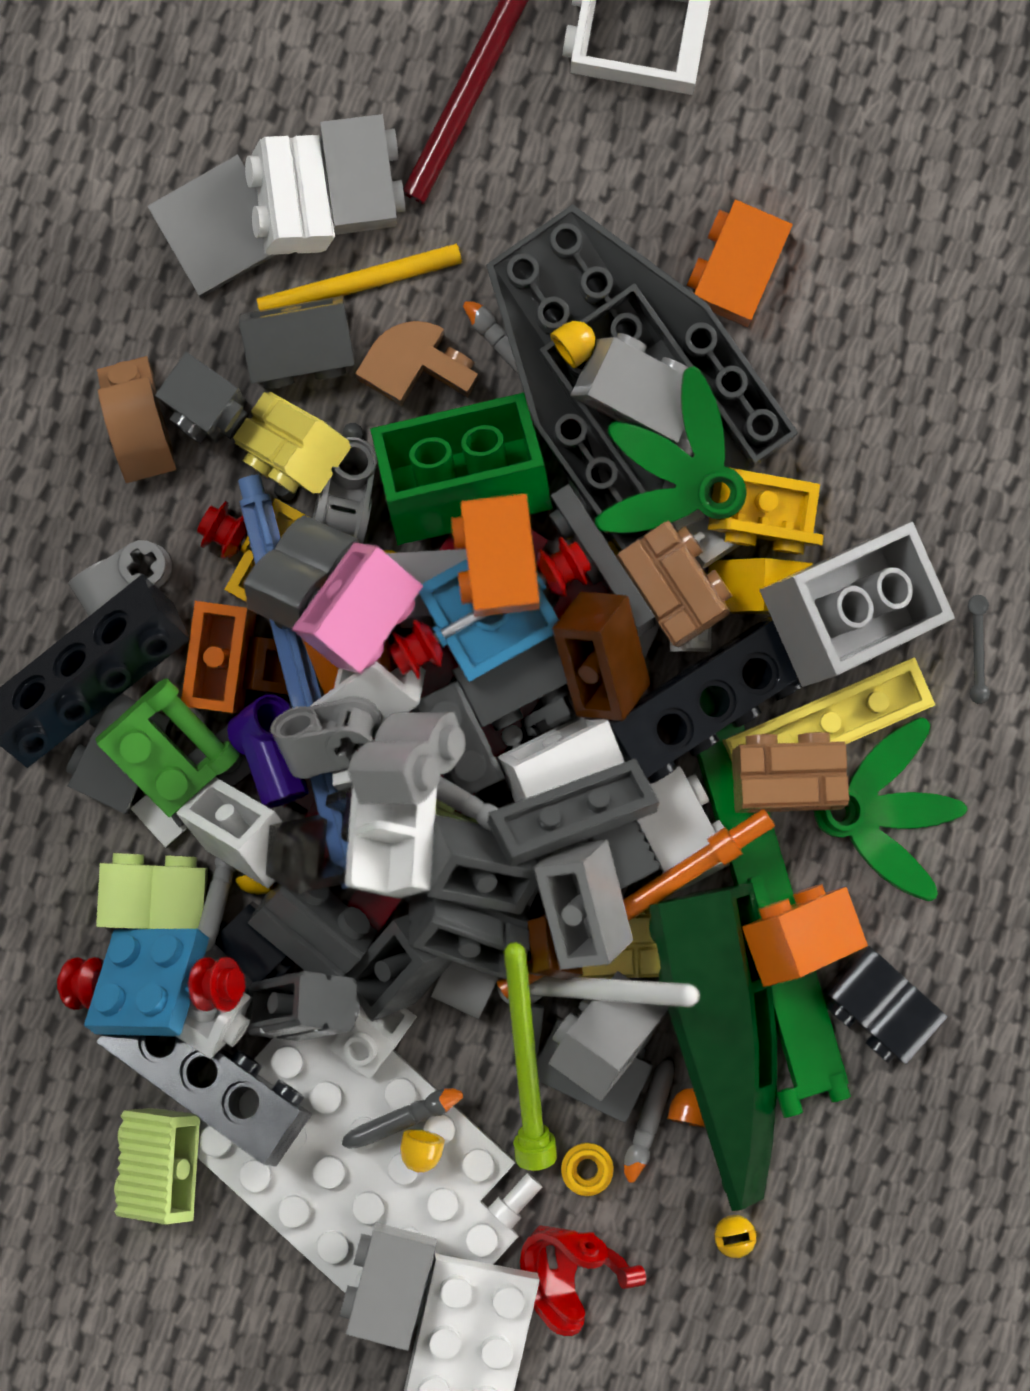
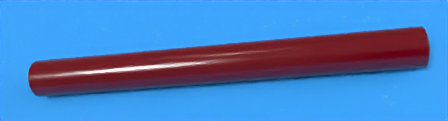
(463, 99)

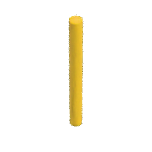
(365, 278)

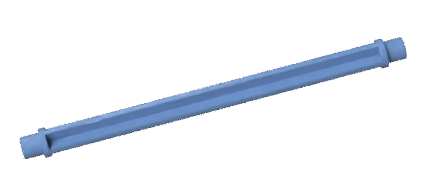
(293, 656)

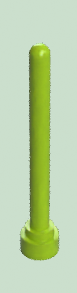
(534, 1143)

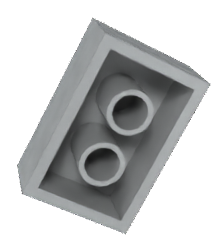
(857, 604)

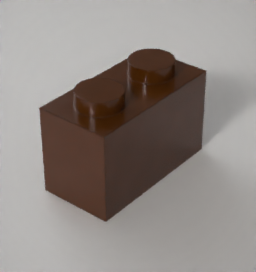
(601, 655)

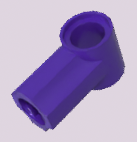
(269, 770)

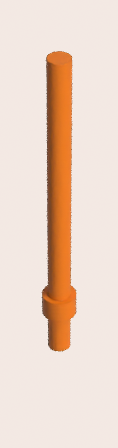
(722, 847)

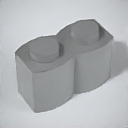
(406, 758)

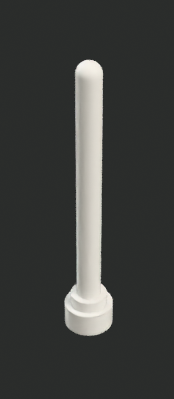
(613, 990)

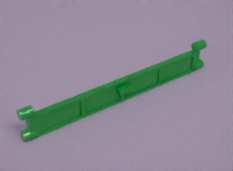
(798, 1003)

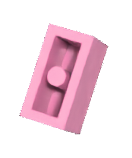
(358, 608)

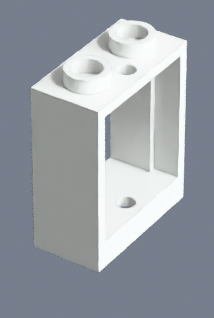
(681, 81)

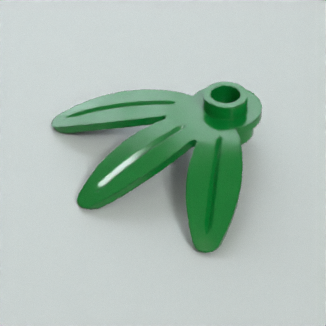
(668, 461)
(897, 810)

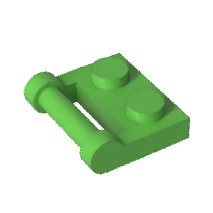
(155, 759)

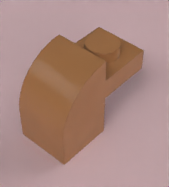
(407, 351)
(135, 419)

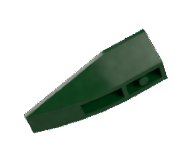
(727, 1033)

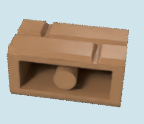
(675, 583)
(790, 775)

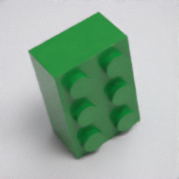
(455, 458)

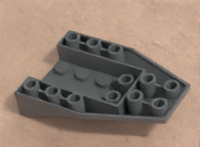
(591, 276)

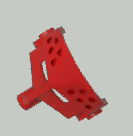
(556, 1294)

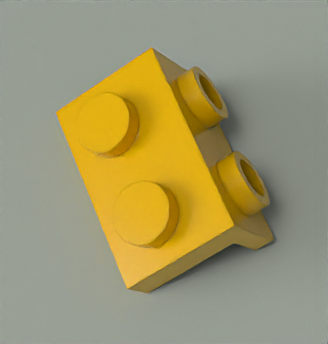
(773, 511)

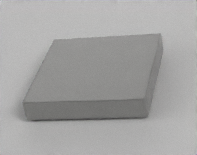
(212, 226)

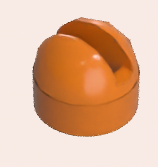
(685, 1109)

